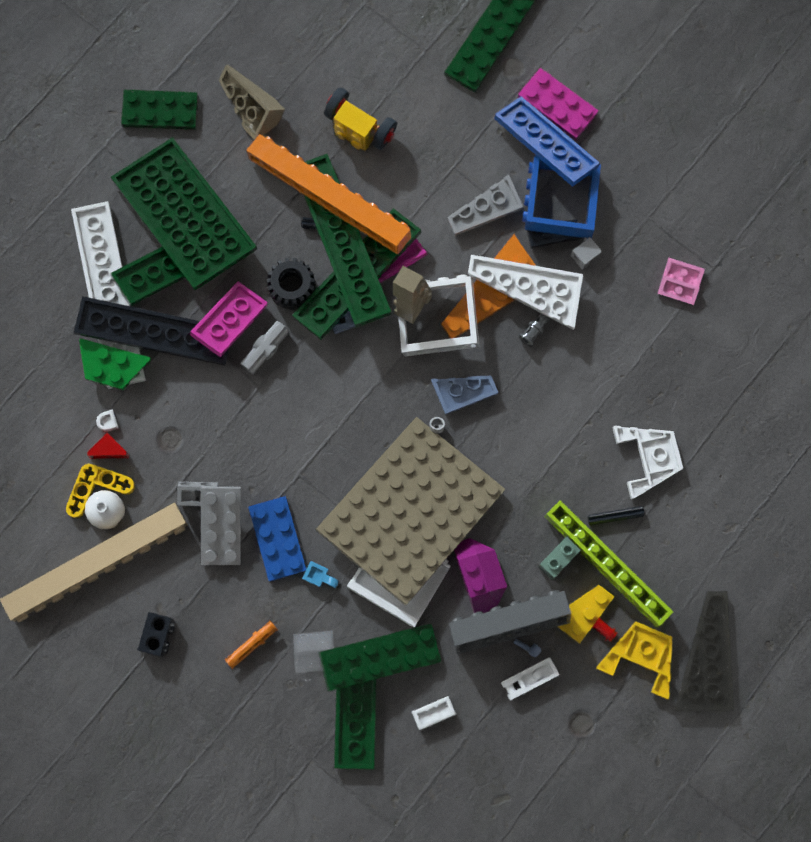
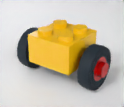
(356, 125)

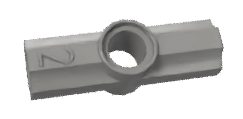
(264, 347)

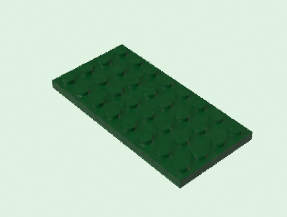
(184, 213)

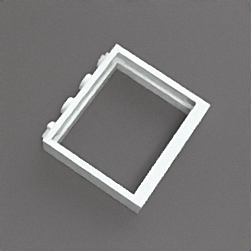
(446, 344)

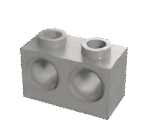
(190, 492)

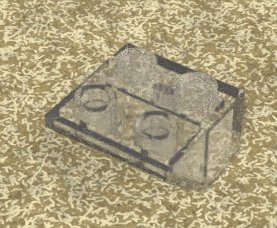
(307, 648)

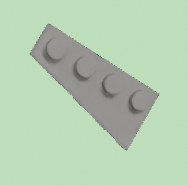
(486, 207)

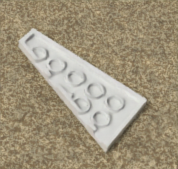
(540, 288)

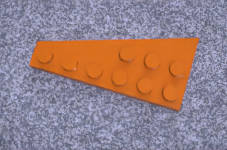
(486, 298)

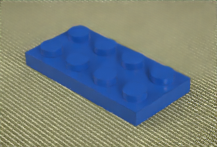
(277, 538)

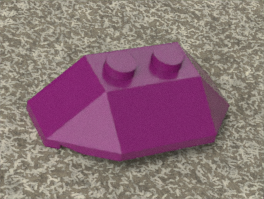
(480, 574)

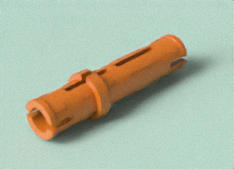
(251, 644)

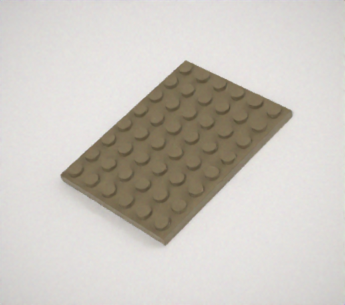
(410, 511)

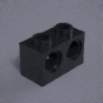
(150, 633)

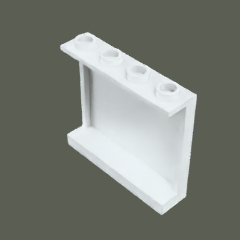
(372, 591)

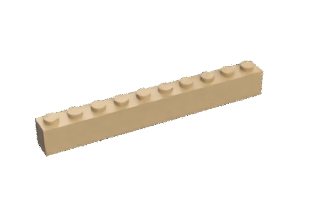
(94, 562)

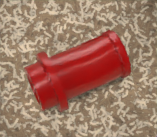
(605, 630)

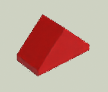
(107, 449)

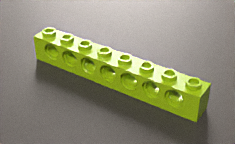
(609, 564)

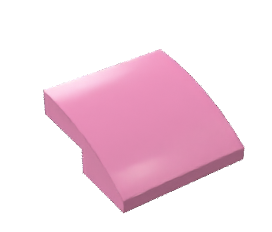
(681, 281)

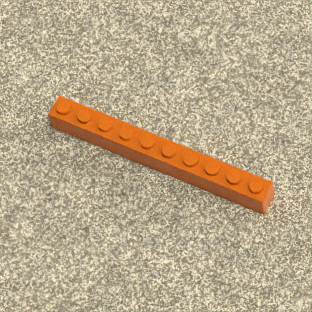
(329, 193)

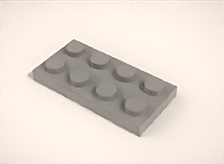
(220, 525)

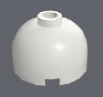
(104, 509)

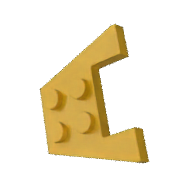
(646, 648)

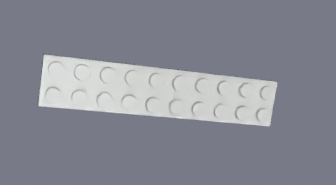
(99, 258)

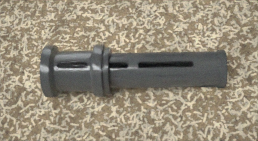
(534, 330)

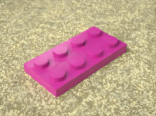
(558, 103)
(228, 319)

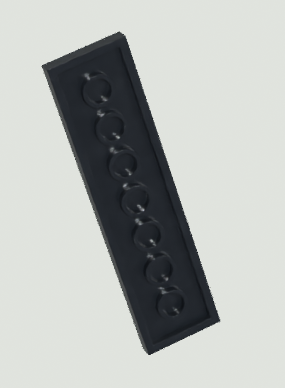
(142, 329)

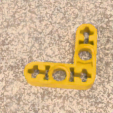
(96, 479)

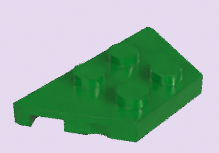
(110, 365)

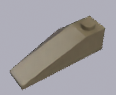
(256, 107)

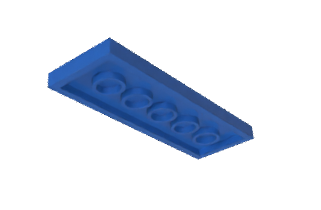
(547, 141)

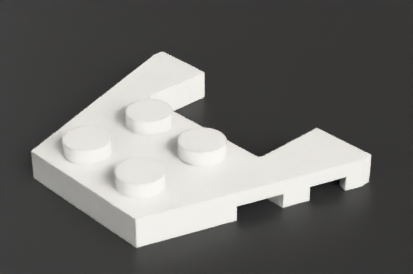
(658, 456)

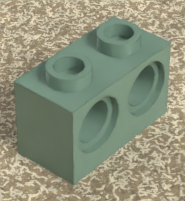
(559, 558)

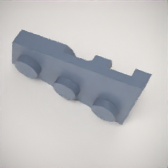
(463, 392)

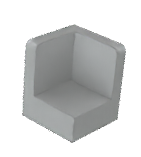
(585, 253)

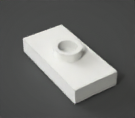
(433, 713)

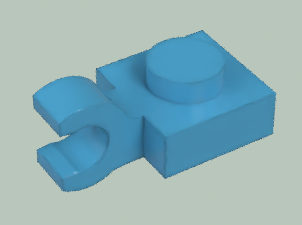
(317, 575)

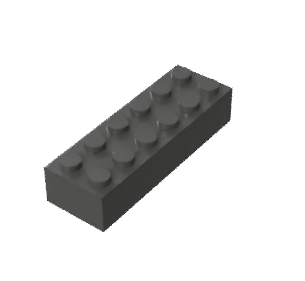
(510, 622)

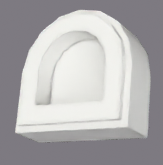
(107, 421)

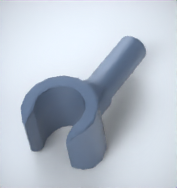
(534, 650)

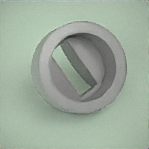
(441, 425)

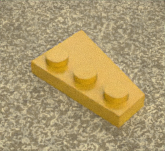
(586, 612)

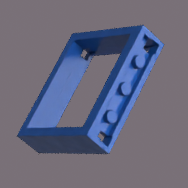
(555, 226)

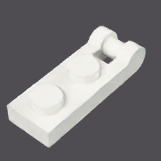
(530, 678)

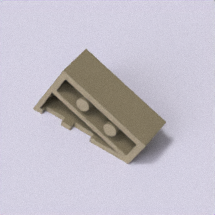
(411, 294)

